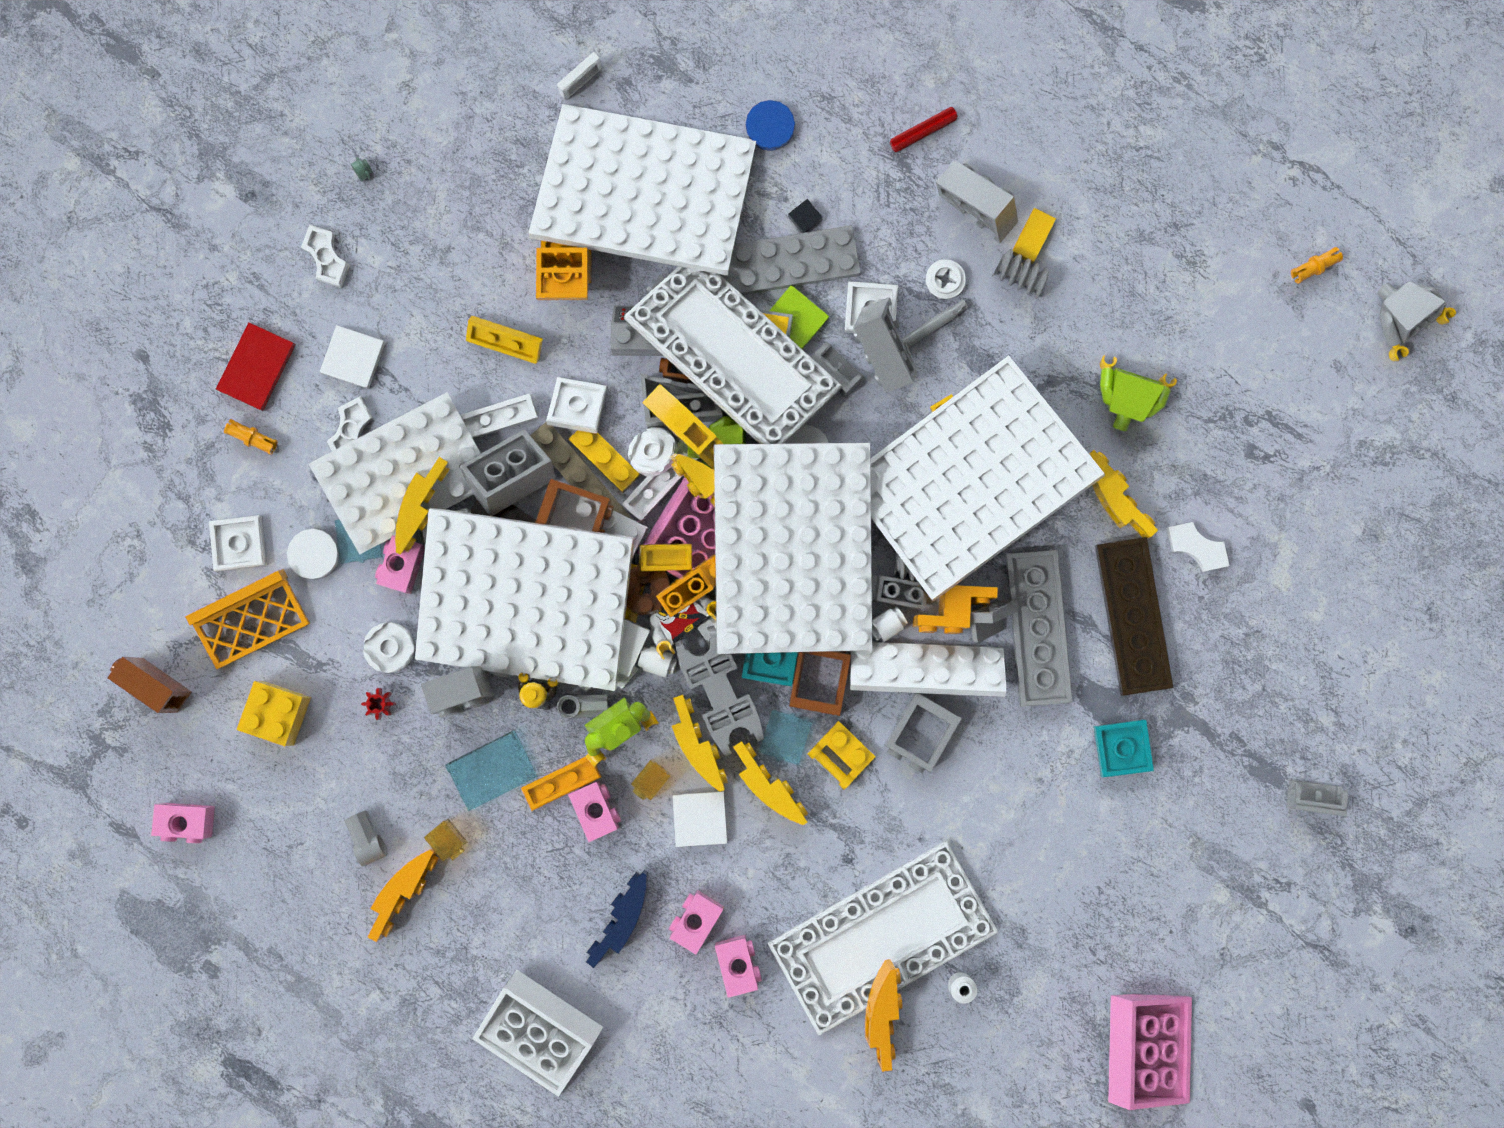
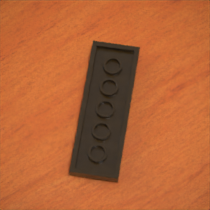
(1134, 616)

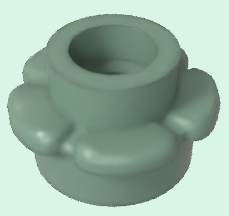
(362, 169)

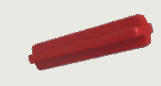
(923, 129)

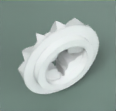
(956, 275)

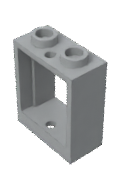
(934, 709)

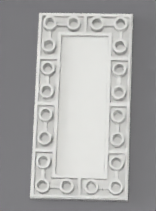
(733, 354)
(910, 915)

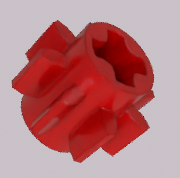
(371, 703)

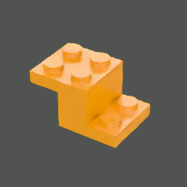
(562, 272)
(955, 609)

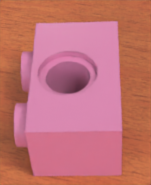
(405, 578)
(167, 818)
(594, 826)
(694, 937)
(737, 981)

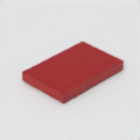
(255, 366)

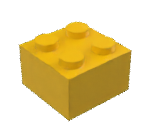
(273, 713)

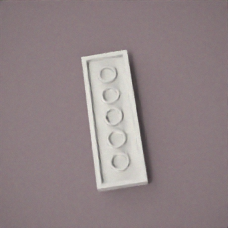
(929, 669)

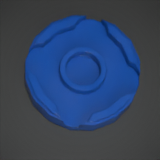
(770, 125)

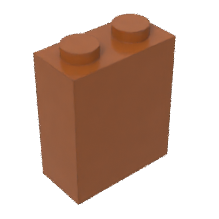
(149, 684)

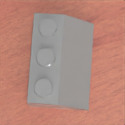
(508, 472)

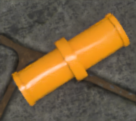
(1316, 265)
(251, 436)

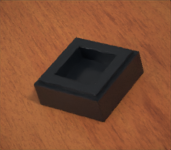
(805, 216)

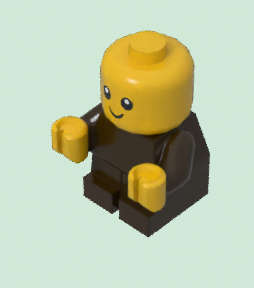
(535, 694)

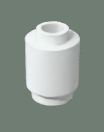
(888, 624)
(654, 664)
(956, 982)

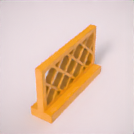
(233, 602)

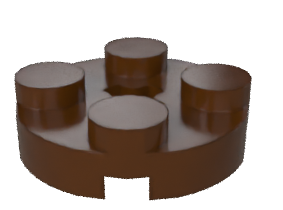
(646, 603)

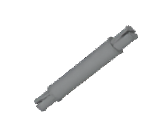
(934, 323)

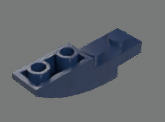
(627, 912)

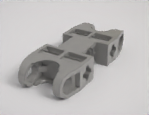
(719, 693)

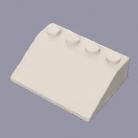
(537, 1032)

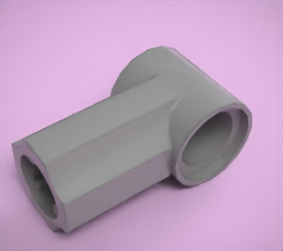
(585, 705)
(367, 844)

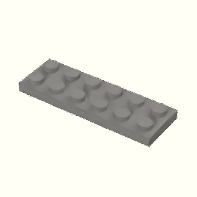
(793, 260)
(1039, 628)

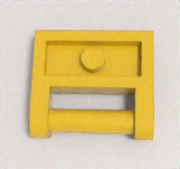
(848, 748)

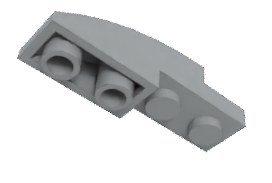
(898, 592)

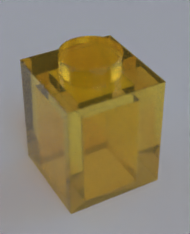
(650, 780)
(446, 840)

